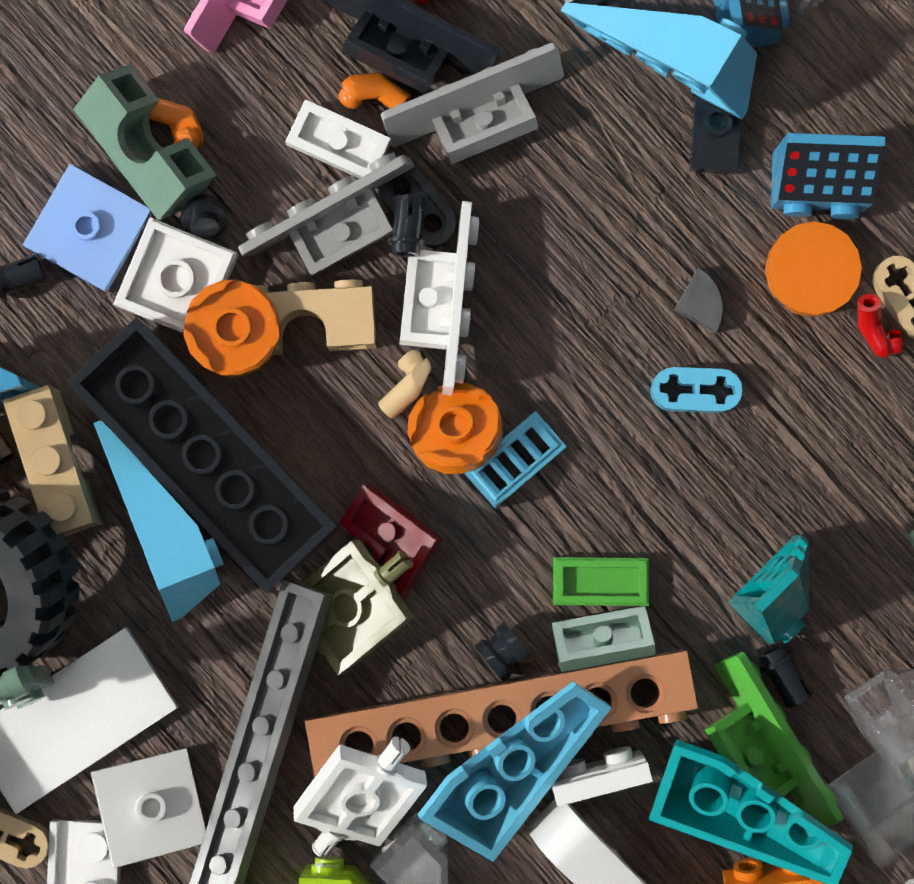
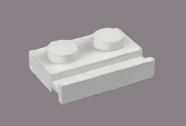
(615, 772)
(79, 854)

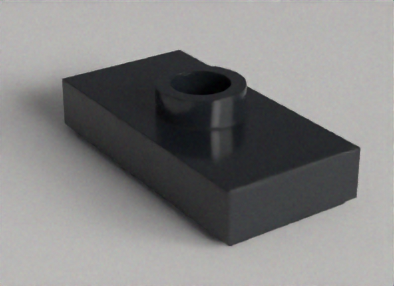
(714, 139)

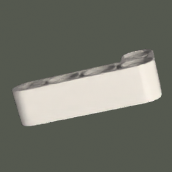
(577, 848)

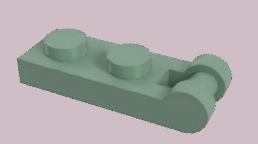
(24, 685)

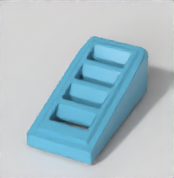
(488, 488)

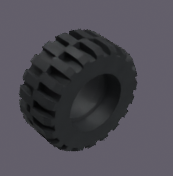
(36, 583)

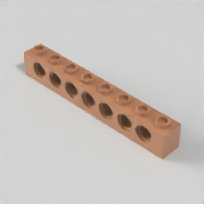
(667, 671)

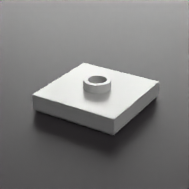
(170, 272)
(149, 807)

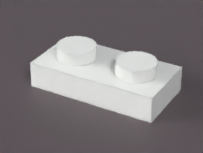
(336, 140)

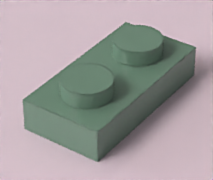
(603, 639)

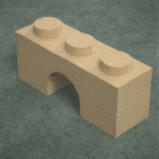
(344, 311)
(46, 451)

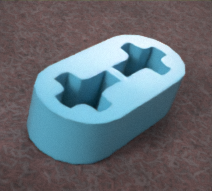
(696, 378)

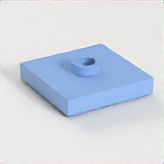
(88, 228)

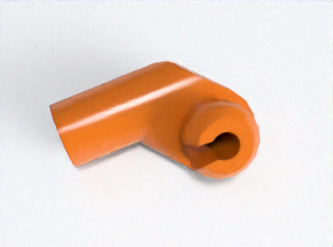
(371, 86)
(181, 121)

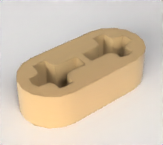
(893, 297)
(21, 827)

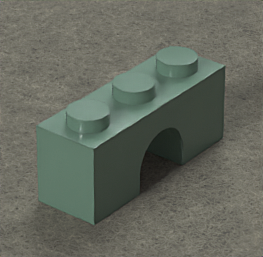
(118, 117)

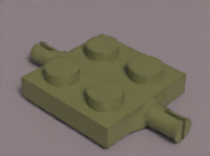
(363, 604)

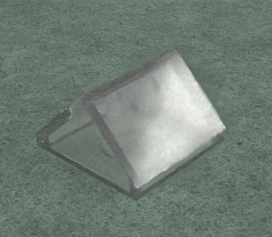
(876, 808)

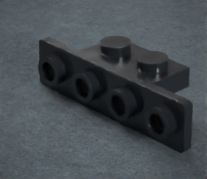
(411, 42)

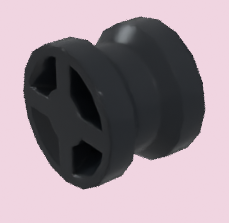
(503, 652)

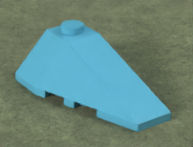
(702, 53)
(169, 537)
(505, 781)

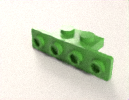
(763, 743)

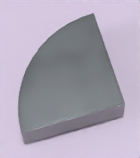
(701, 302)

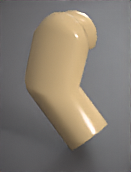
(410, 387)

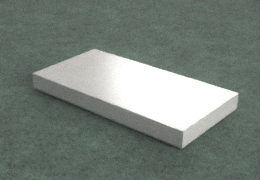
(82, 718)

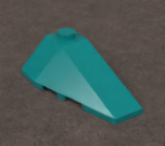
(777, 593)
(733, 809)

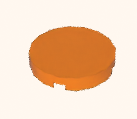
(813, 269)
(232, 328)
(455, 430)

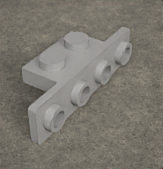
(479, 108)
(337, 224)

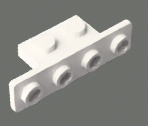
(435, 296)

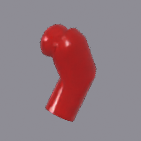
(871, 328)

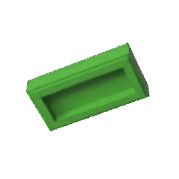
(601, 581)

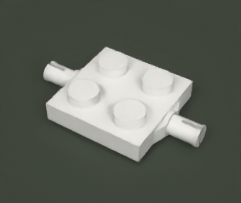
(359, 796)

